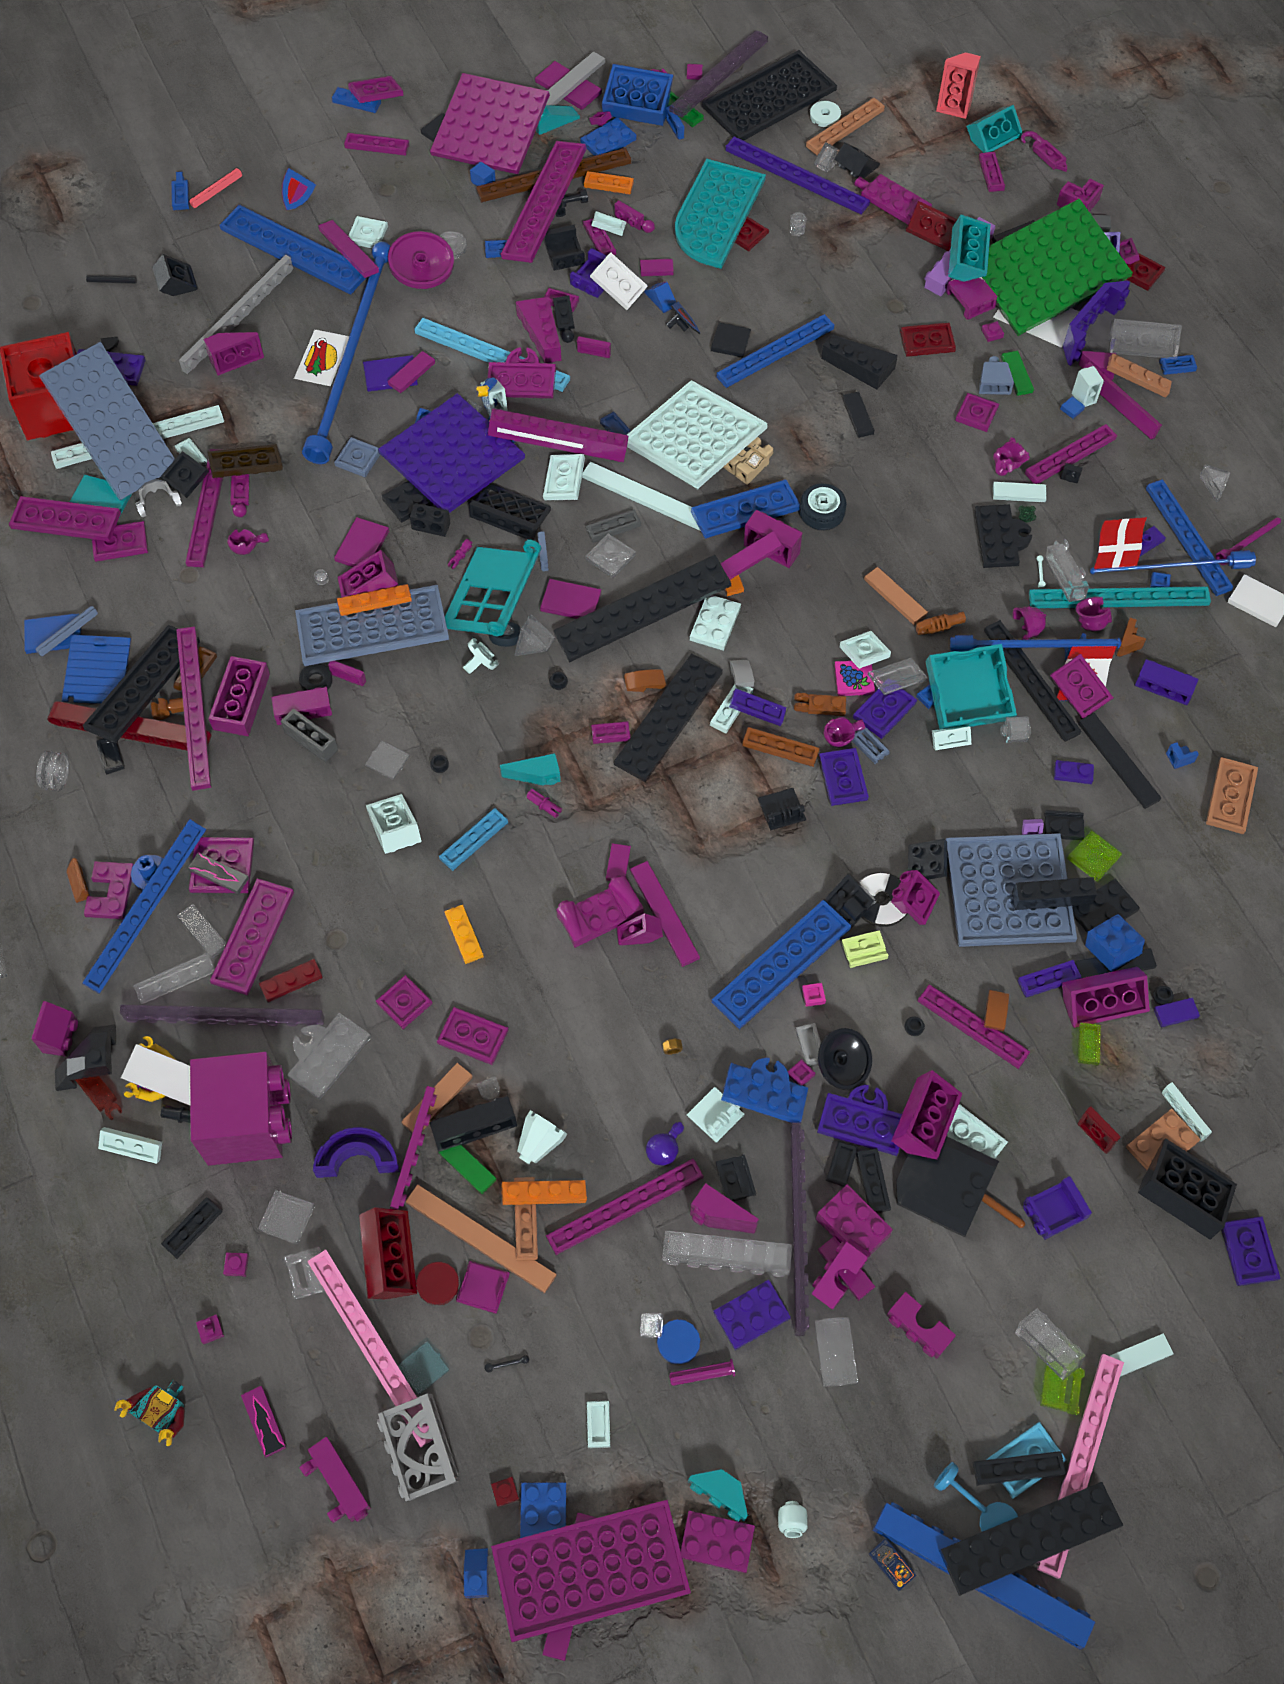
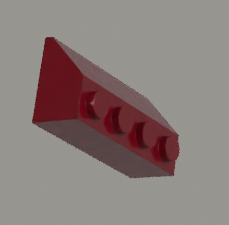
(387, 1253)

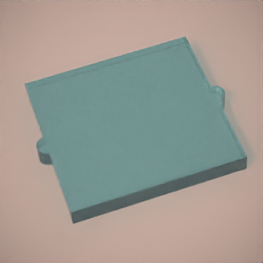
(423, 1368)

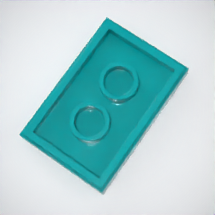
(98, 493)

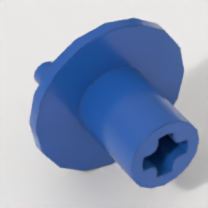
(144, 869)

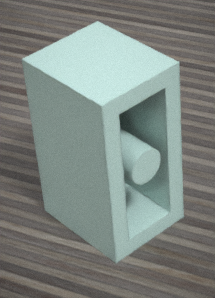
(1087, 386)

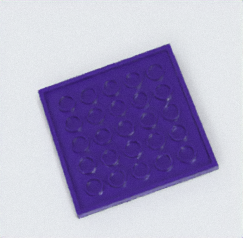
(451, 454)

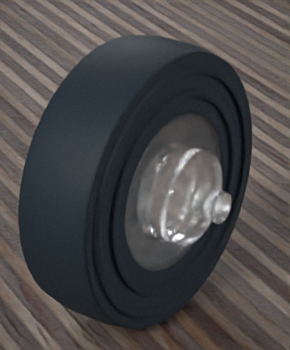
(509, 638)

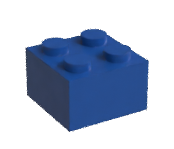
(1114, 942)

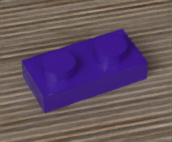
(1073, 772)

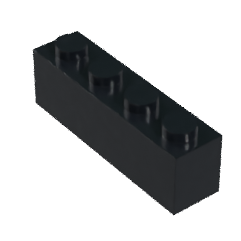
(1054, 893)
(473, 1123)

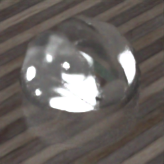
(321, 577)

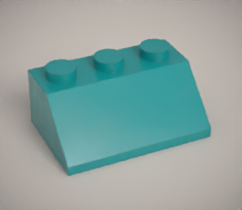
(995, 129)

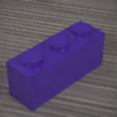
(1166, 682)

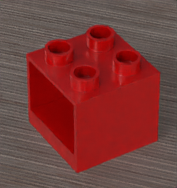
(27, 394)

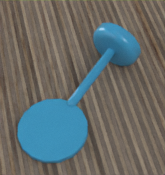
(991, 1515)

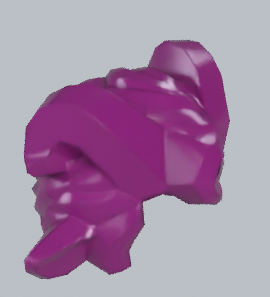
(1009, 457)

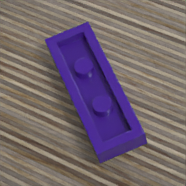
(757, 707)
(1048, 978)

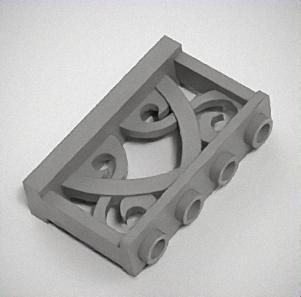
(445, 1463)

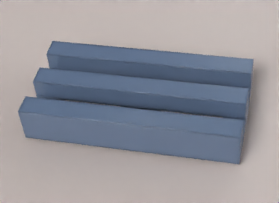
(543, 553)
(857, 741)

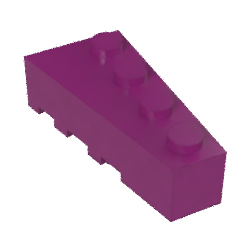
(540, 324)

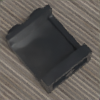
(563, 247)

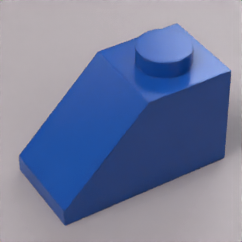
(476, 1573)

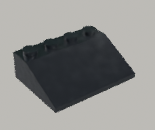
(1188, 1189)

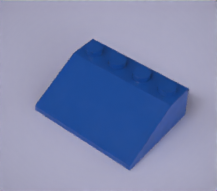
(637, 94)

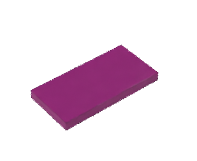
(580, 96)

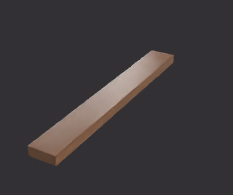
(480, 1238)

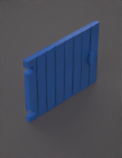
(95, 667)

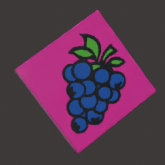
(852, 680)

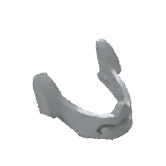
(152, 486)

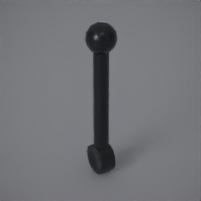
(489, 1367)

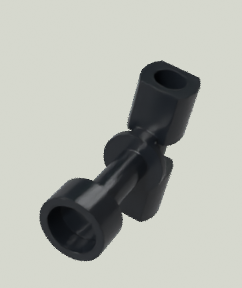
(582, 196)

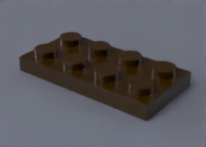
(244, 461)

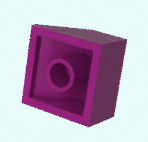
(54, 1029)

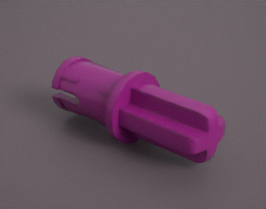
(543, 803)

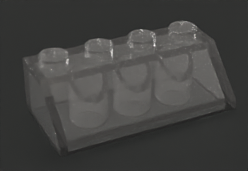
(1144, 339)

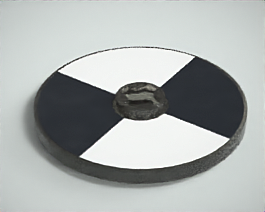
(884, 913)

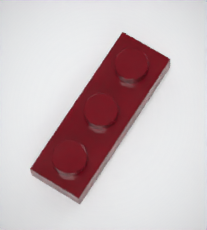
(290, 980)

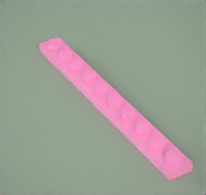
(366, 1336)
(1087, 1443)

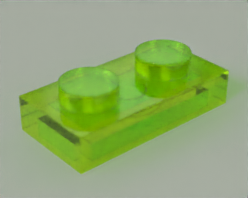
(1089, 1043)

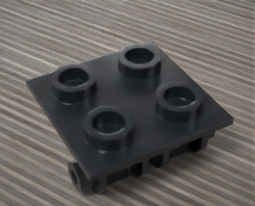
(782, 809)

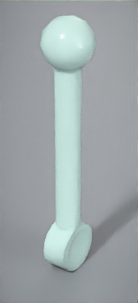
(1041, 584)

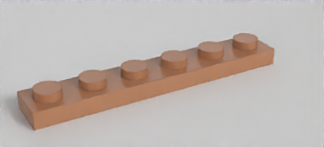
(846, 125)

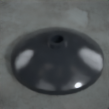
(853, 1055)

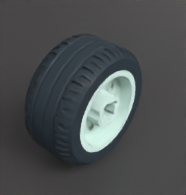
(823, 506)

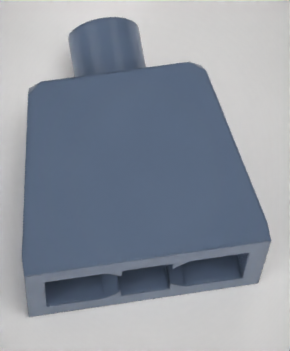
(996, 377)

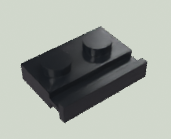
(1067, 824)
(735, 1178)

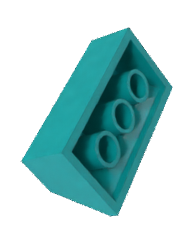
(969, 249)

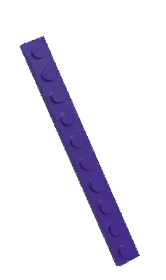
(797, 175)

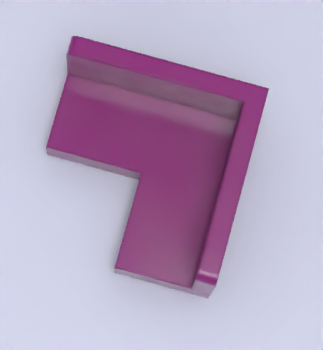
(1088, 194)

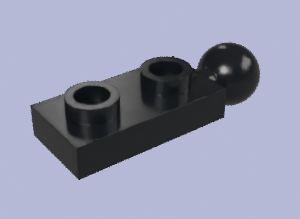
(564, 317)

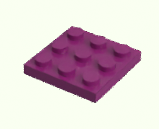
(232, 852)

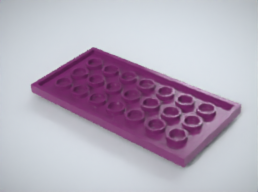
(589, 1570)

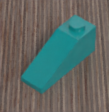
(555, 117)
(537, 770)

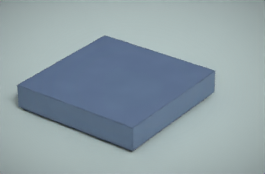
(357, 457)

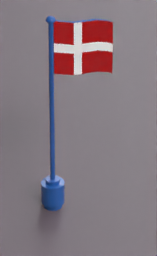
(1122, 544)

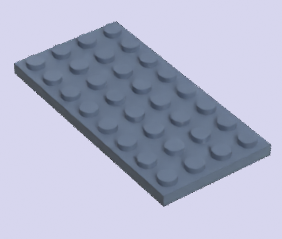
(108, 420)
(333, 637)

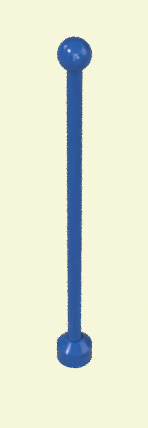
(317, 447)

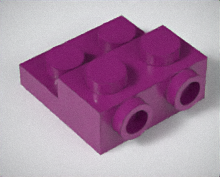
(915, 896)

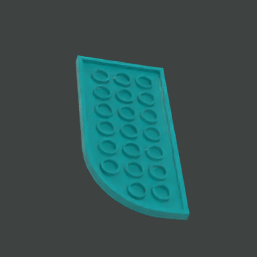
(716, 211)

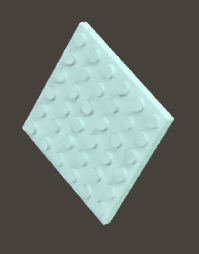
(695, 434)

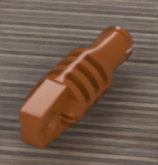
(939, 623)

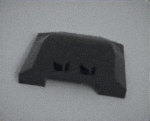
(946, 1187)

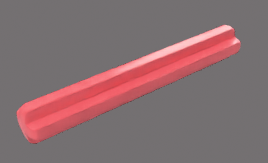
(215, 188)

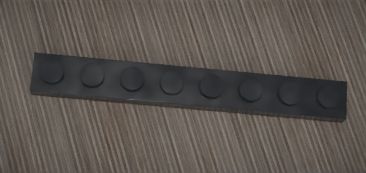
(1035, 684)

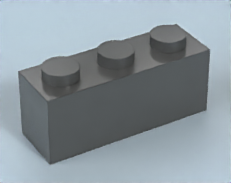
(309, 735)

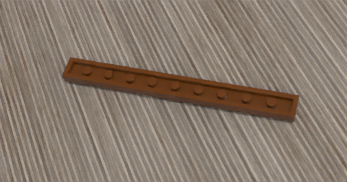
(527, 181)

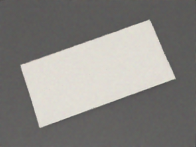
(159, 1074)

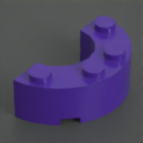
(352, 1143)

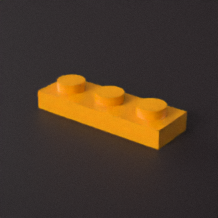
(464, 934)

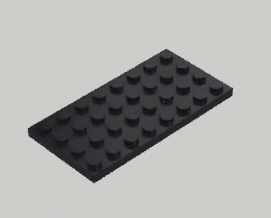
(769, 96)

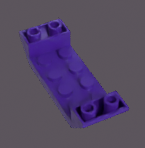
(1109, 298)

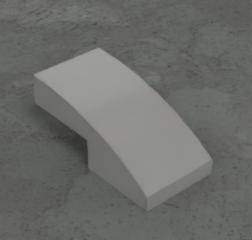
(742, 673)

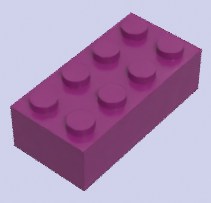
(239, 696)

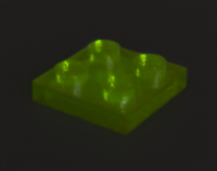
(1094, 856)

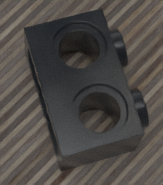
(430, 519)

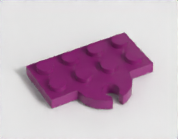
(524, 376)

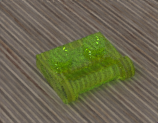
(1054, 1391)

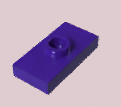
(1151, 539)

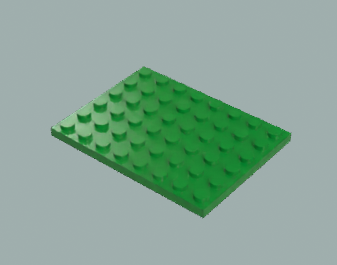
(1052, 266)

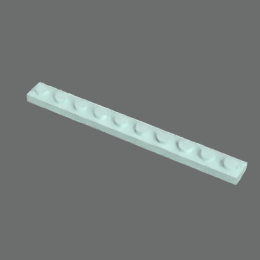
(165, 428)

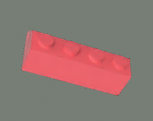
(958, 84)

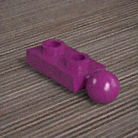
(633, 217)
(240, 494)

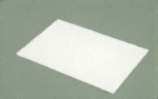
(1051, 330)

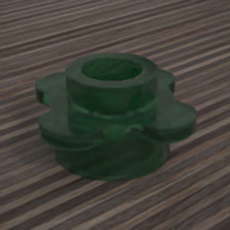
(1027, 513)

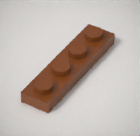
(780, 747)

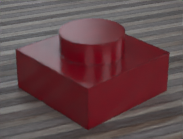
(504, 1492)

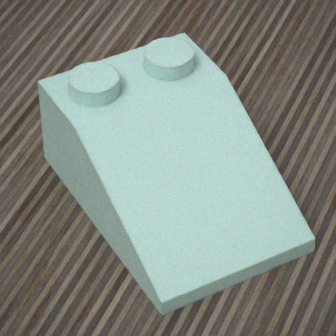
(394, 823)

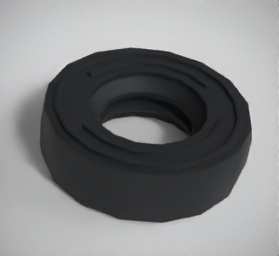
(309, 670)

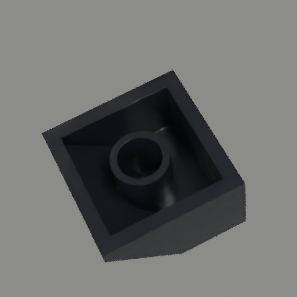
(856, 161)
(174, 276)

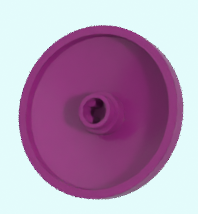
(421, 260)

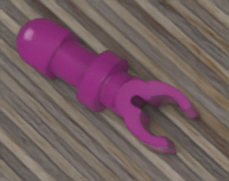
(460, 554)

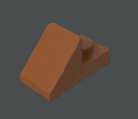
(1130, 641)

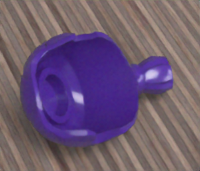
(663, 1147)

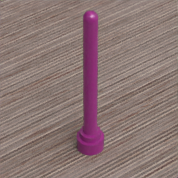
(1224, 553)

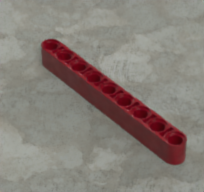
(141, 730)

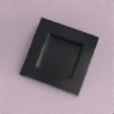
(1071, 473)

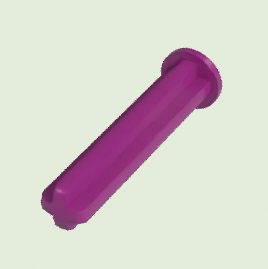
(702, 1373)

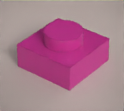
(813, 994)

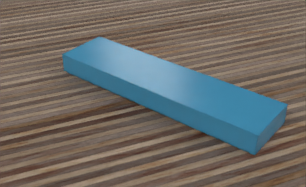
(473, 839)

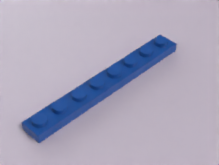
(775, 351)
(1189, 537)

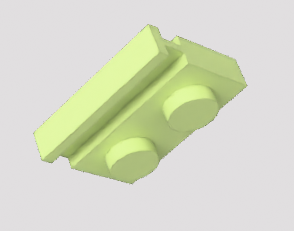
(864, 949)

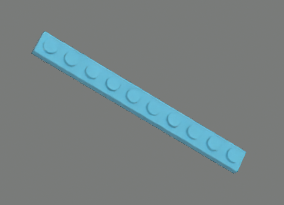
(473, 346)

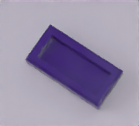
(1176, 1012)

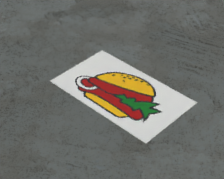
(322, 358)

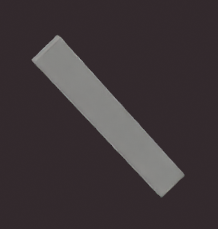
(574, 78)

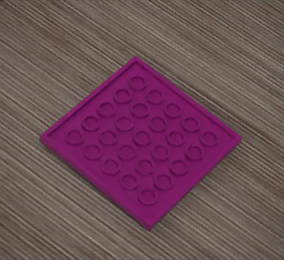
(490, 123)

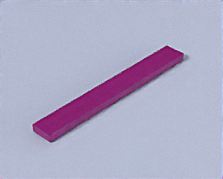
(204, 520)
(624, 1206)

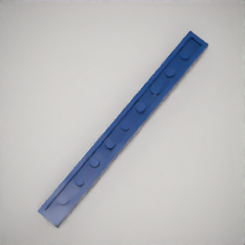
(143, 906)

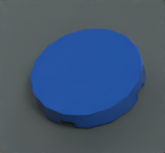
(678, 1342)

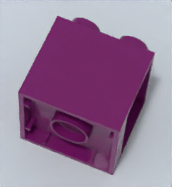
(238, 1108)

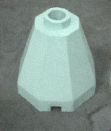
(538, 1138)

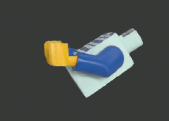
(492, 395)

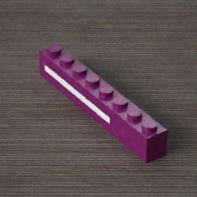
(557, 435)

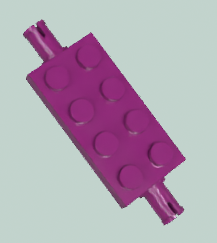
(890, 197)

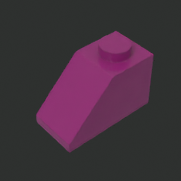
(1099, 359)
(640, 930)

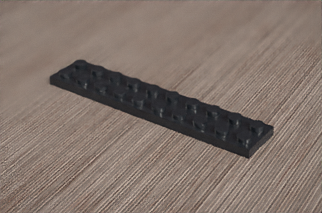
(642, 608)

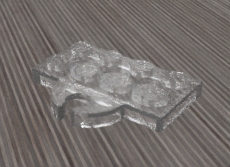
(326, 1054)

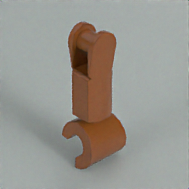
(162, 710)

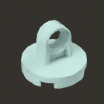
(481, 655)

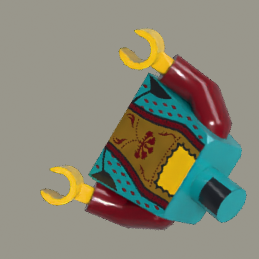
(157, 1410)

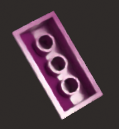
(1106, 996)
(927, 1116)

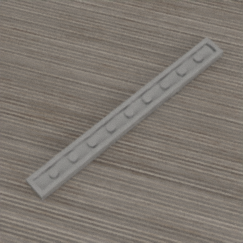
(238, 311)

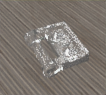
(313, 1284)

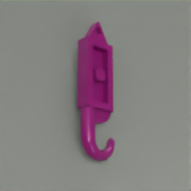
(1046, 151)

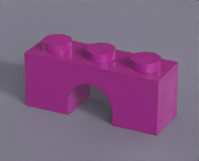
(829, 1288)
(932, 1340)

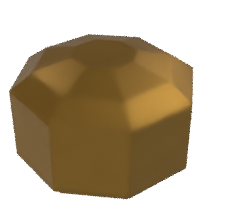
(672, 1046)

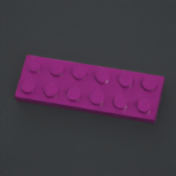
(65, 518)
(252, 936)

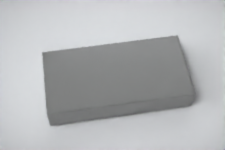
(809, 1042)

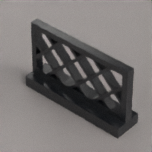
(504, 519)

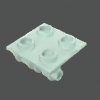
(714, 1115)

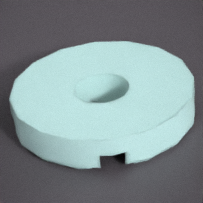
(827, 107)

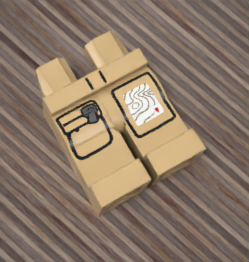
(750, 461)

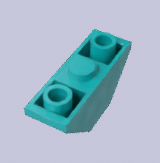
(722, 1491)

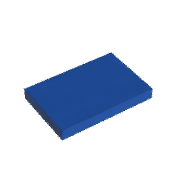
(40, 629)

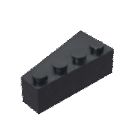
(859, 360)

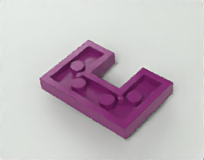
(120, 881)

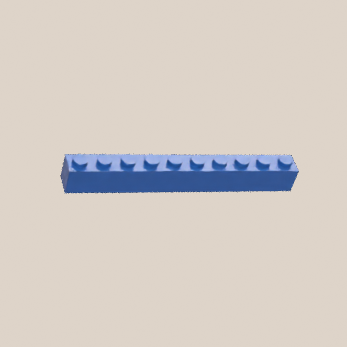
(1010, 1591)

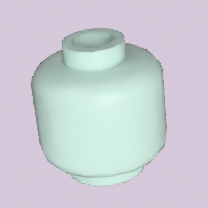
(792, 1519)

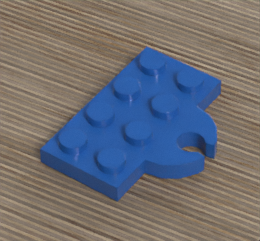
(765, 1090)

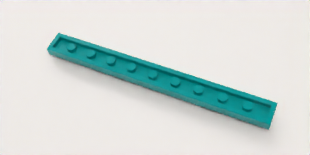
(1126, 597)

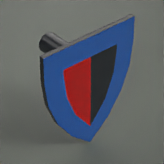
(682, 318)

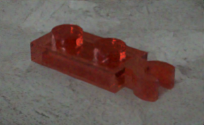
(99, 1094)

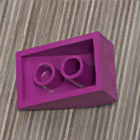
(233, 350)
(369, 575)
(720, 1212)

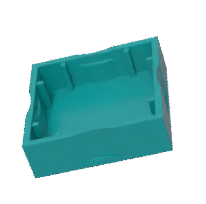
(970, 687)

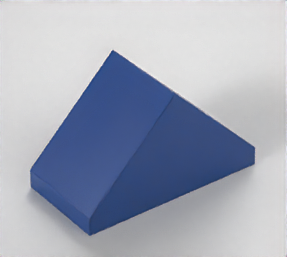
(661, 296)

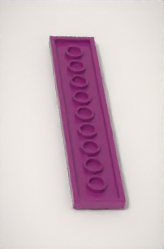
(543, 202)

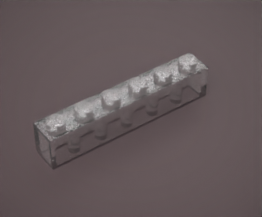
(727, 1253)

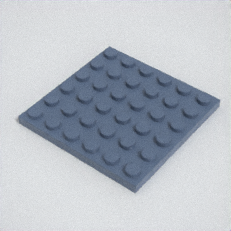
(982, 887)

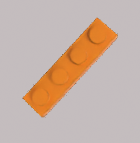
(374, 599)
(543, 1192)

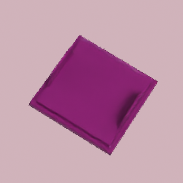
(483, 1287)

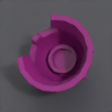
(1091, 615)
(1033, 620)

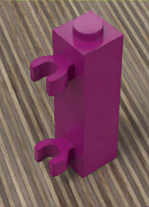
(339, 1480)

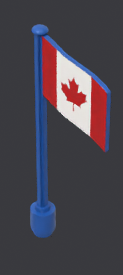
(1096, 652)

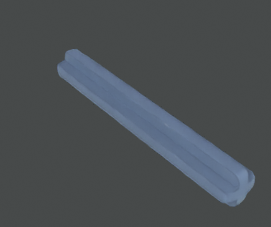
(66, 631)

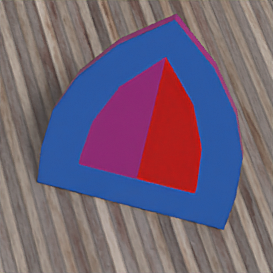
(295, 189)

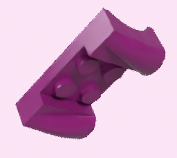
(600, 912)

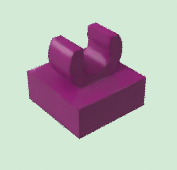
(210, 1329)

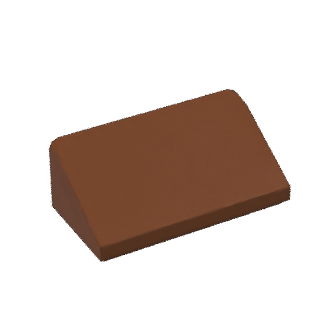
(77, 881)

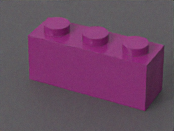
(309, 703)

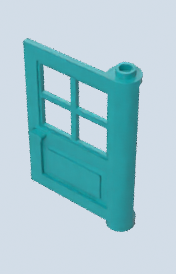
(493, 571)

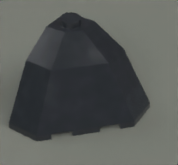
(88, 1059)

